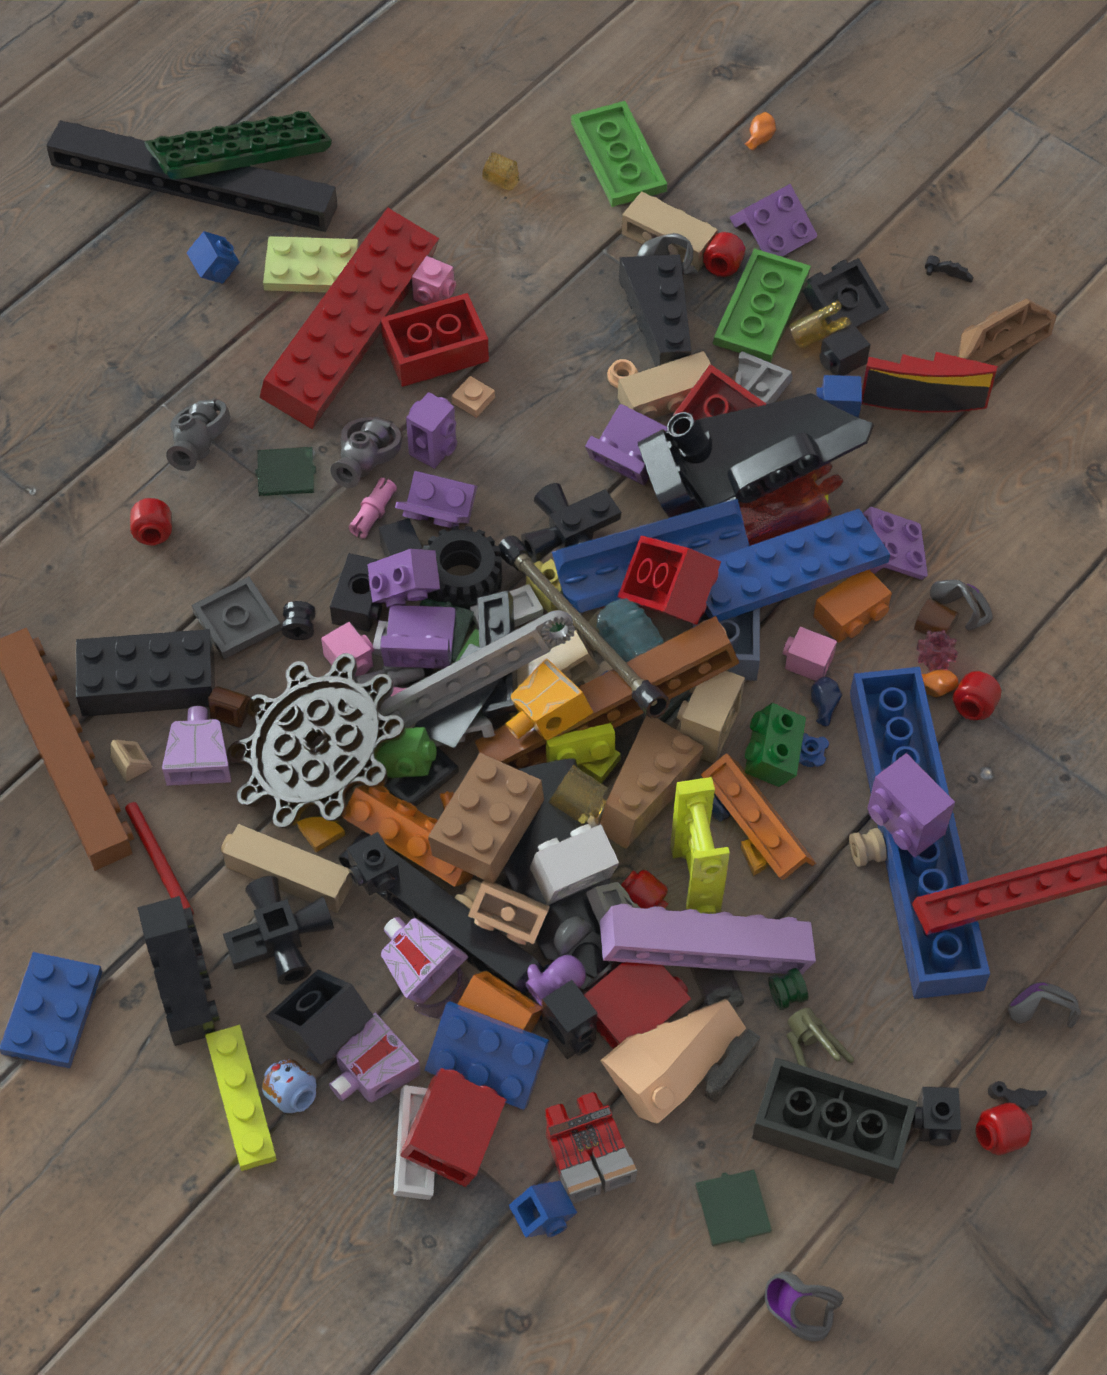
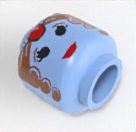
(289, 1086)

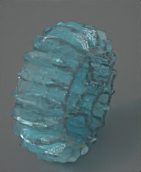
(627, 629)

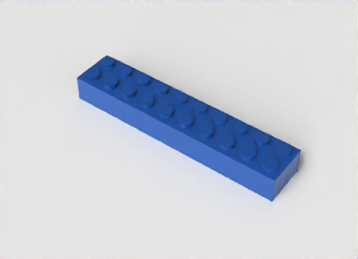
(890, 722)

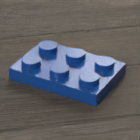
(51, 1010)
(488, 1053)

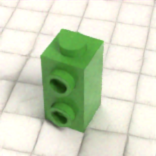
(408, 755)

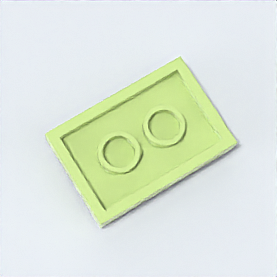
(305, 262)

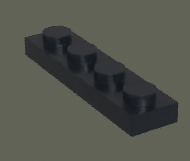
(495, 622)

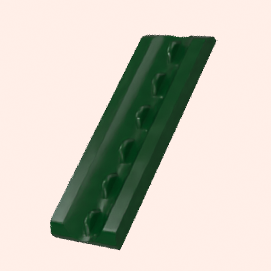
(239, 145)

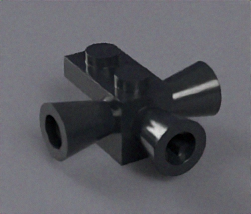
(567, 522)
(276, 931)

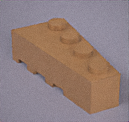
(648, 779)

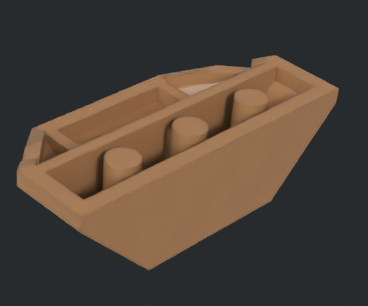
(1007, 333)

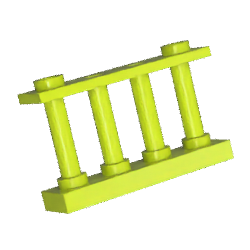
(694, 842)

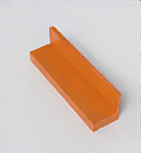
(757, 817)

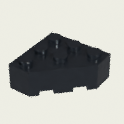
(179, 969)

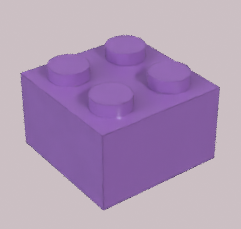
(910, 805)

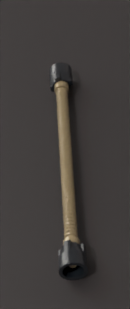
(648, 696)

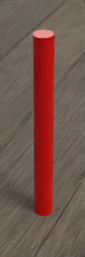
(156, 854)

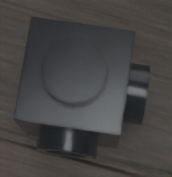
(373, 865)
(938, 1115)

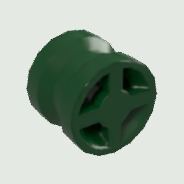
(788, 988)

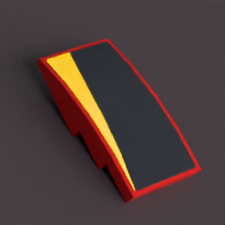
(928, 385)

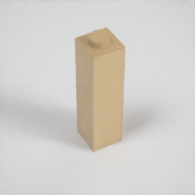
(296, 869)

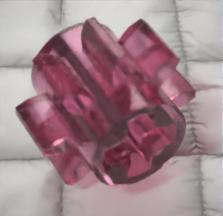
(936, 650)

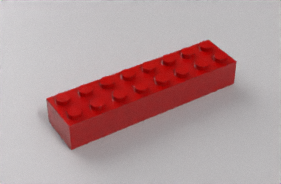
(347, 319)

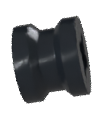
(298, 620)

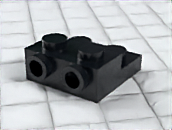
(852, 288)

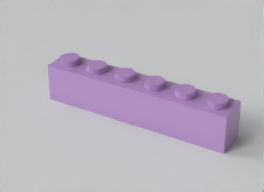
(706, 940)

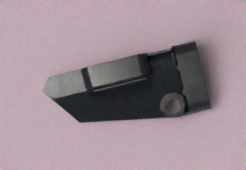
(746, 451)
(547, 825)

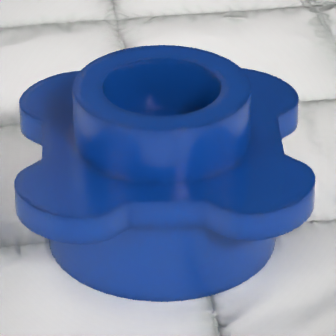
(814, 758)

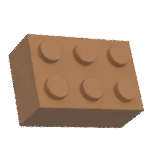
(486, 818)

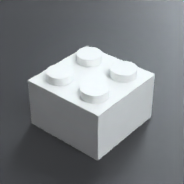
(573, 863)

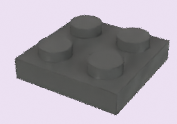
(236, 617)

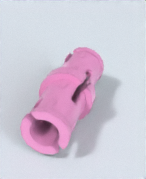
(372, 508)

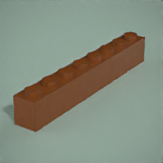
(670, 666)
(62, 750)

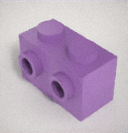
(431, 430)
(404, 577)

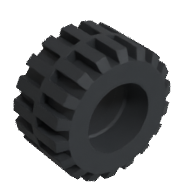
(468, 549)

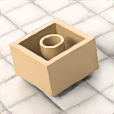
(712, 712)

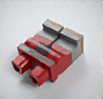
(587, 1136)

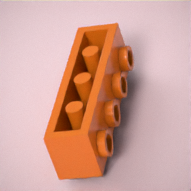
(401, 829)

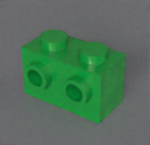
(775, 744)

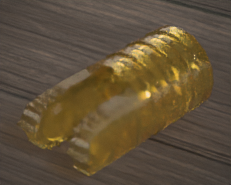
(814, 326)

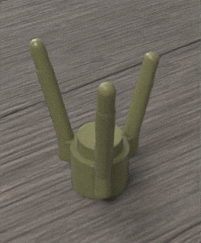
(810, 1029)

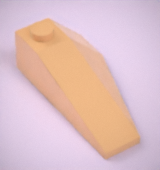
(668, 1062)

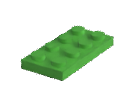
(618, 153)
(762, 305)

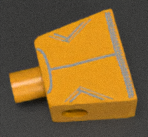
(547, 703)

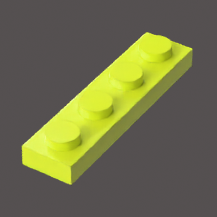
(240, 1098)

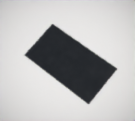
(453, 720)

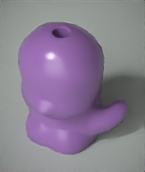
(556, 975)

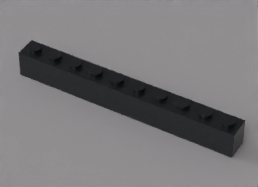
(239, 189)

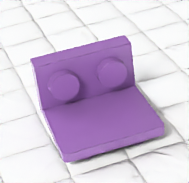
(777, 222)
(619, 443)
(440, 498)
(902, 540)
(419, 637)

